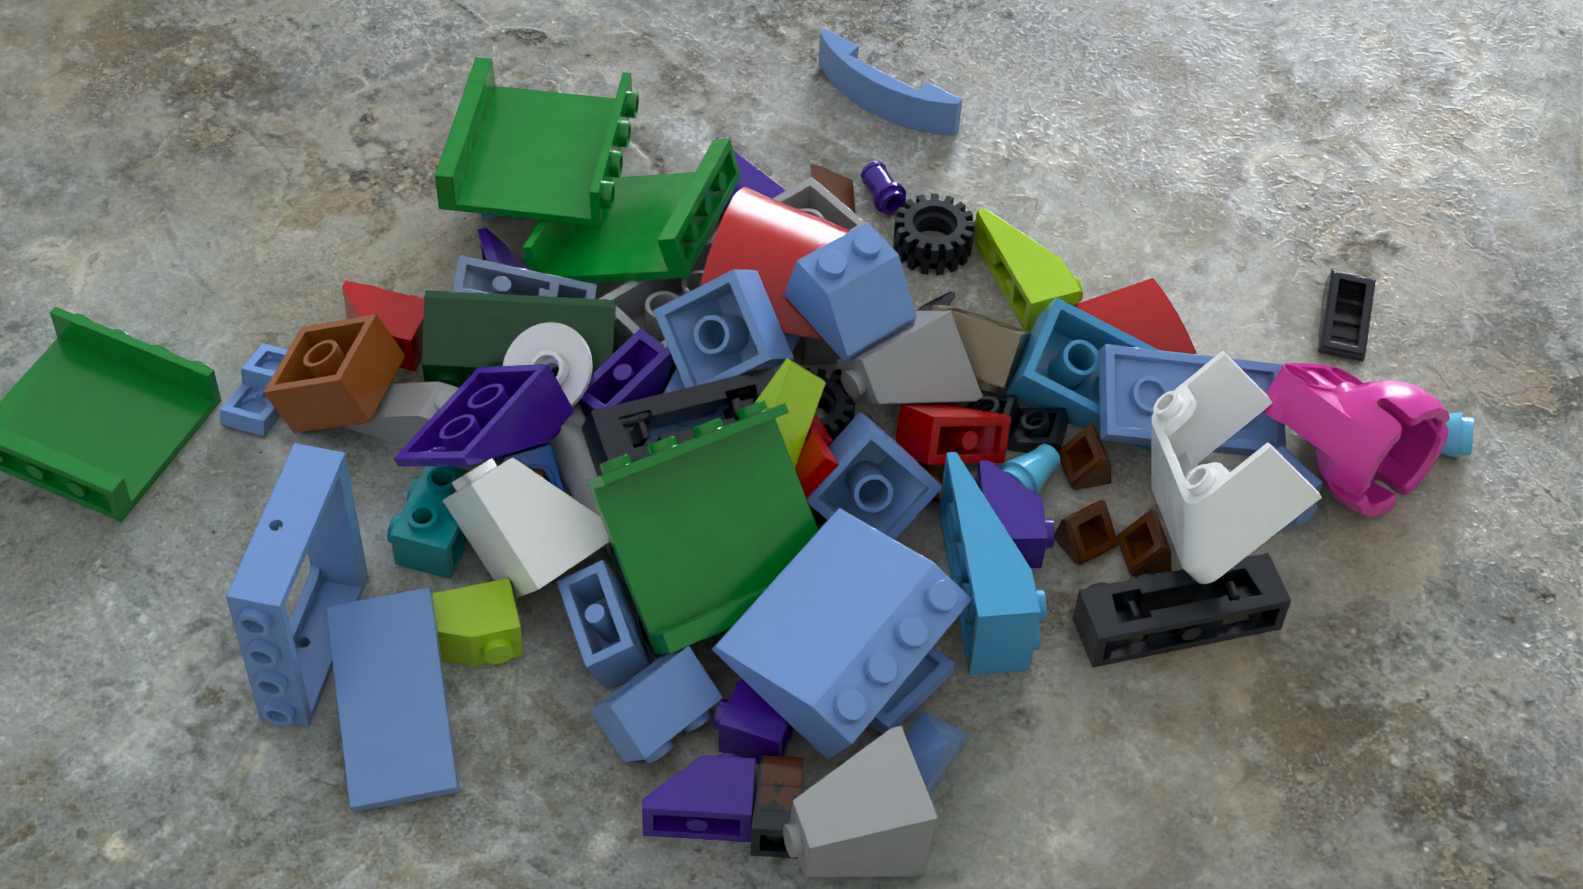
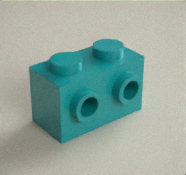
(425, 531)

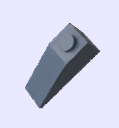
(494, 278)

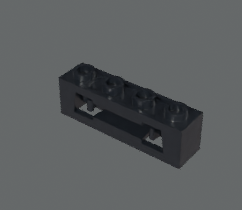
(626, 426)
(1178, 611)

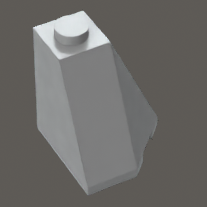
(914, 366)
(865, 816)

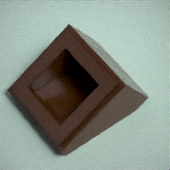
(836, 184)

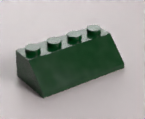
(478, 328)

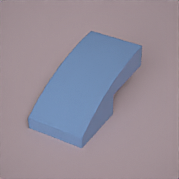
(248, 406)

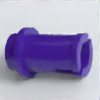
(886, 193)

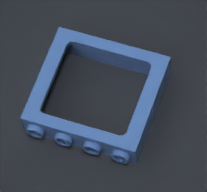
(317, 518)

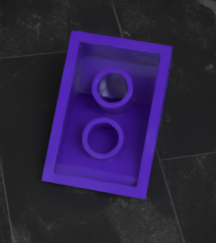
(490, 417)

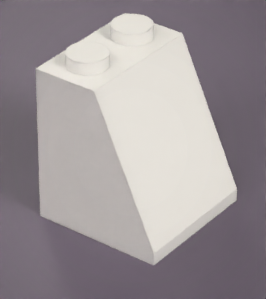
(523, 524)

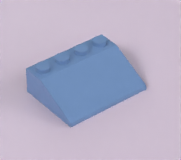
(841, 630)

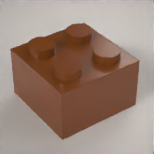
(335, 374)

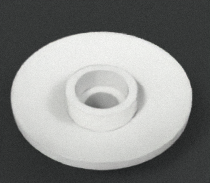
(558, 347)

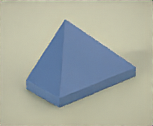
(934, 746)

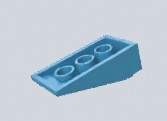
(1063, 363)
(1005, 608)

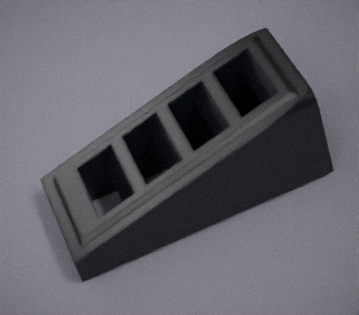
(1352, 288)

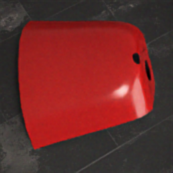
(769, 239)

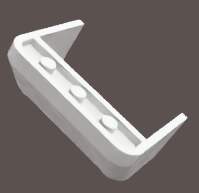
(1207, 510)

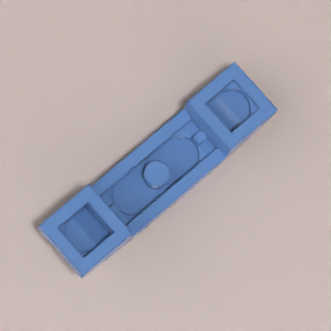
(923, 109)

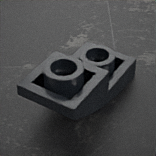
(1028, 425)

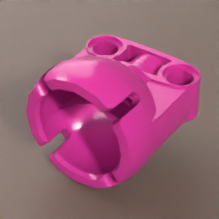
(1361, 431)

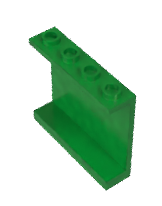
(534, 151)
(648, 233)
(102, 415)
(704, 524)

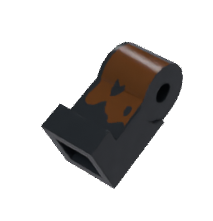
(777, 787)

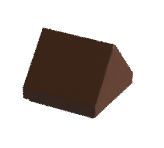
(1086, 460)
(1086, 533)
(1145, 546)

